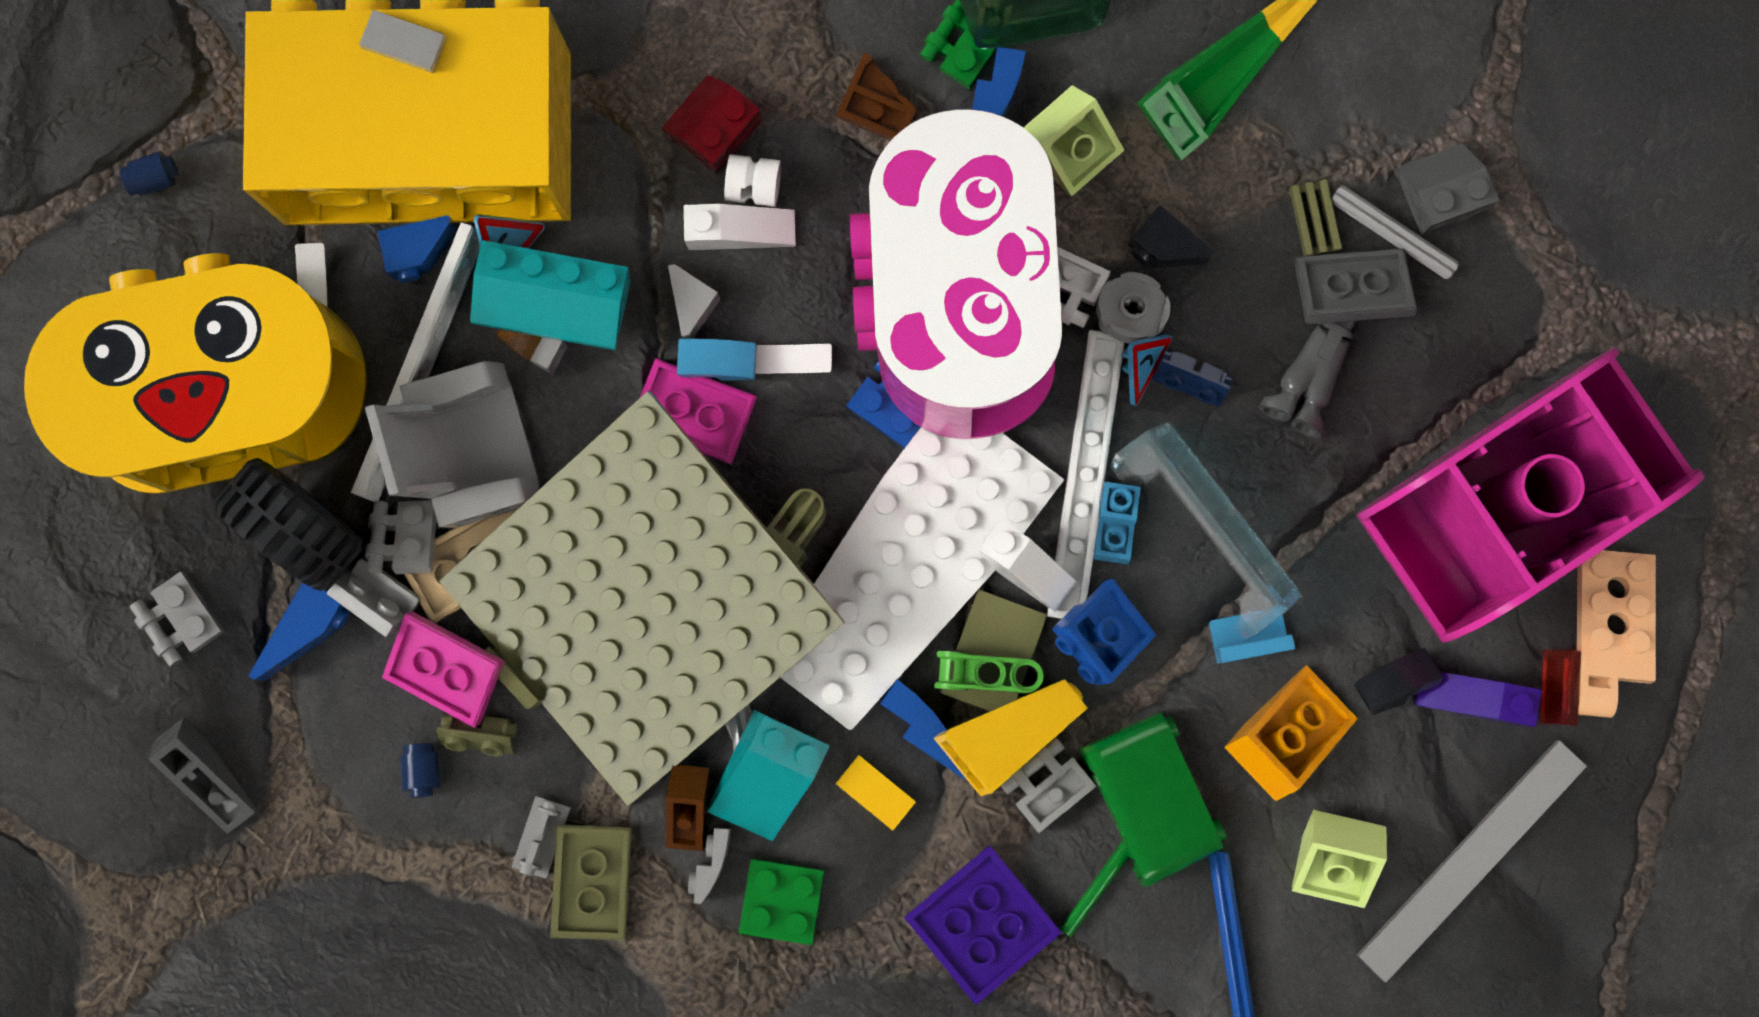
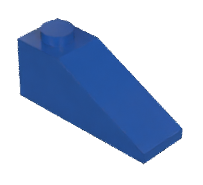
(305, 624)

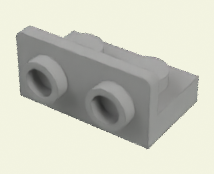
(374, 598)

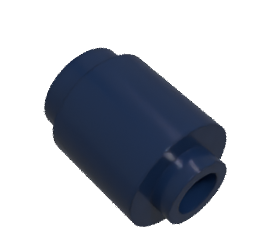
(149, 174)
(419, 770)

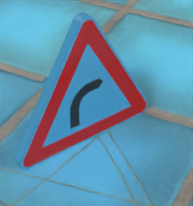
(507, 230)
(1143, 362)

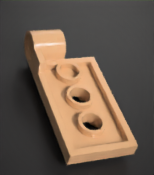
(1608, 655)

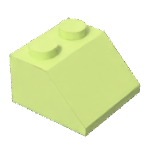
(1075, 138)
(1340, 858)

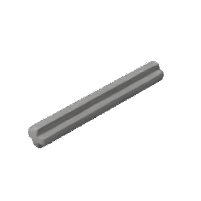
(1394, 232)

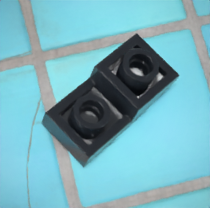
(1397, 680)

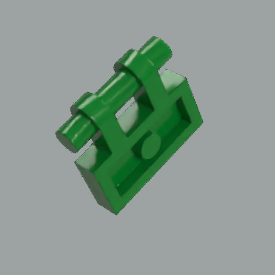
(964, 59)

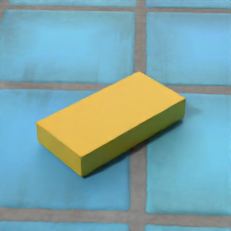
(875, 792)

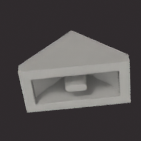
(692, 300)

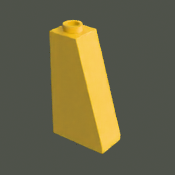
(1006, 738)

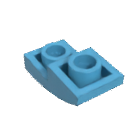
(716, 359)
(1116, 523)

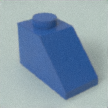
(415, 247)

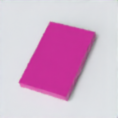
(704, 408)
(442, 669)

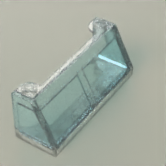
(1166, 453)

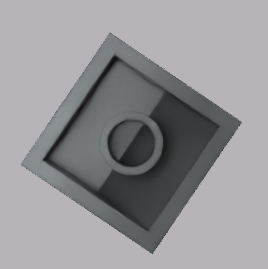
(1446, 188)

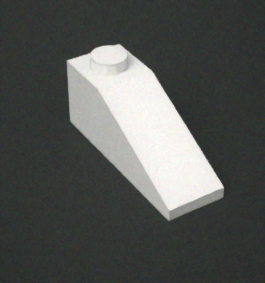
(737, 227)

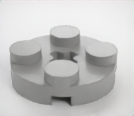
(1121, 292)

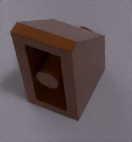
(687, 807)

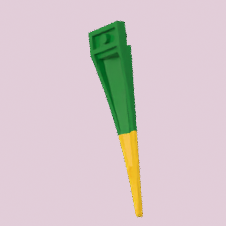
(1203, 89)

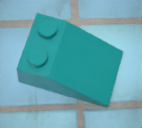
(766, 775)

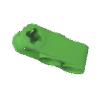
(967, 669)

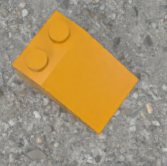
(1291, 734)

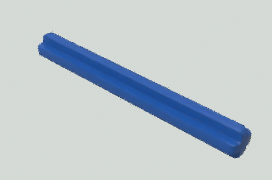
(1231, 934)

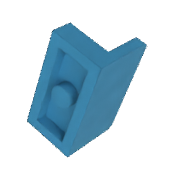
(1230, 646)

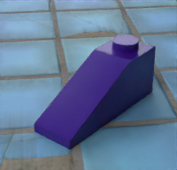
(1483, 699)

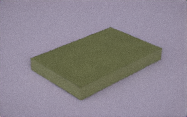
(997, 630)
(590, 882)

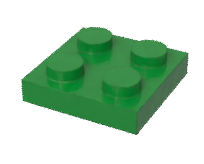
(781, 901)

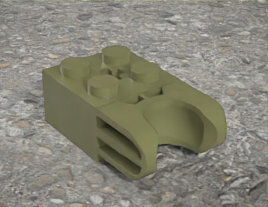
(798, 523)

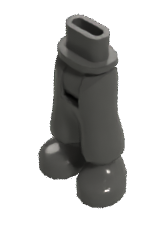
(1311, 375)

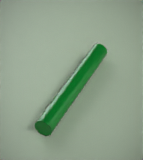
(1095, 890)

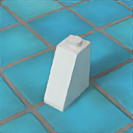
(1027, 565)

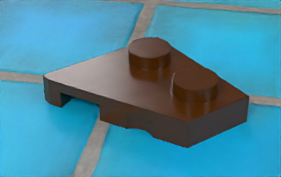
(875, 102)

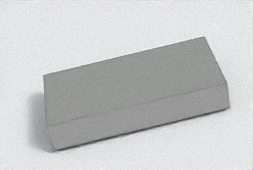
(402, 41)

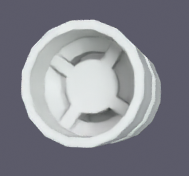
(752, 180)

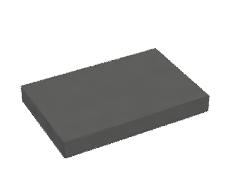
(1355, 286)

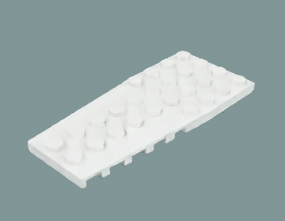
(915, 562)

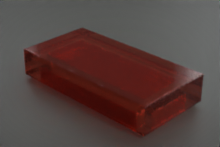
(1560, 687)

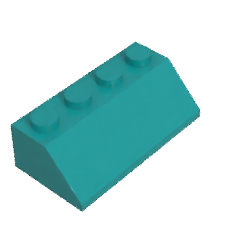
(549, 295)

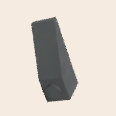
(201, 775)

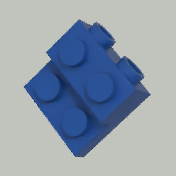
(1103, 634)

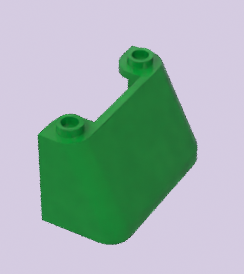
(1153, 798)

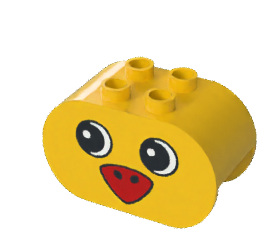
(194, 377)

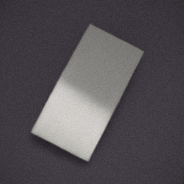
(707, 875)

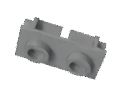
(539, 837)

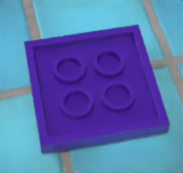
(982, 925)

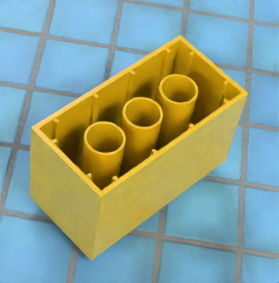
(386, 143)

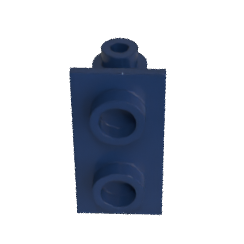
(1208, 385)

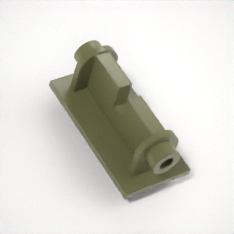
(491, 739)

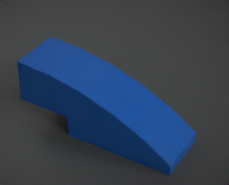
(998, 94)
(922, 721)

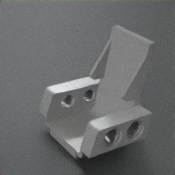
(457, 444)

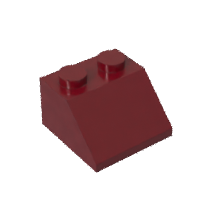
(713, 122)

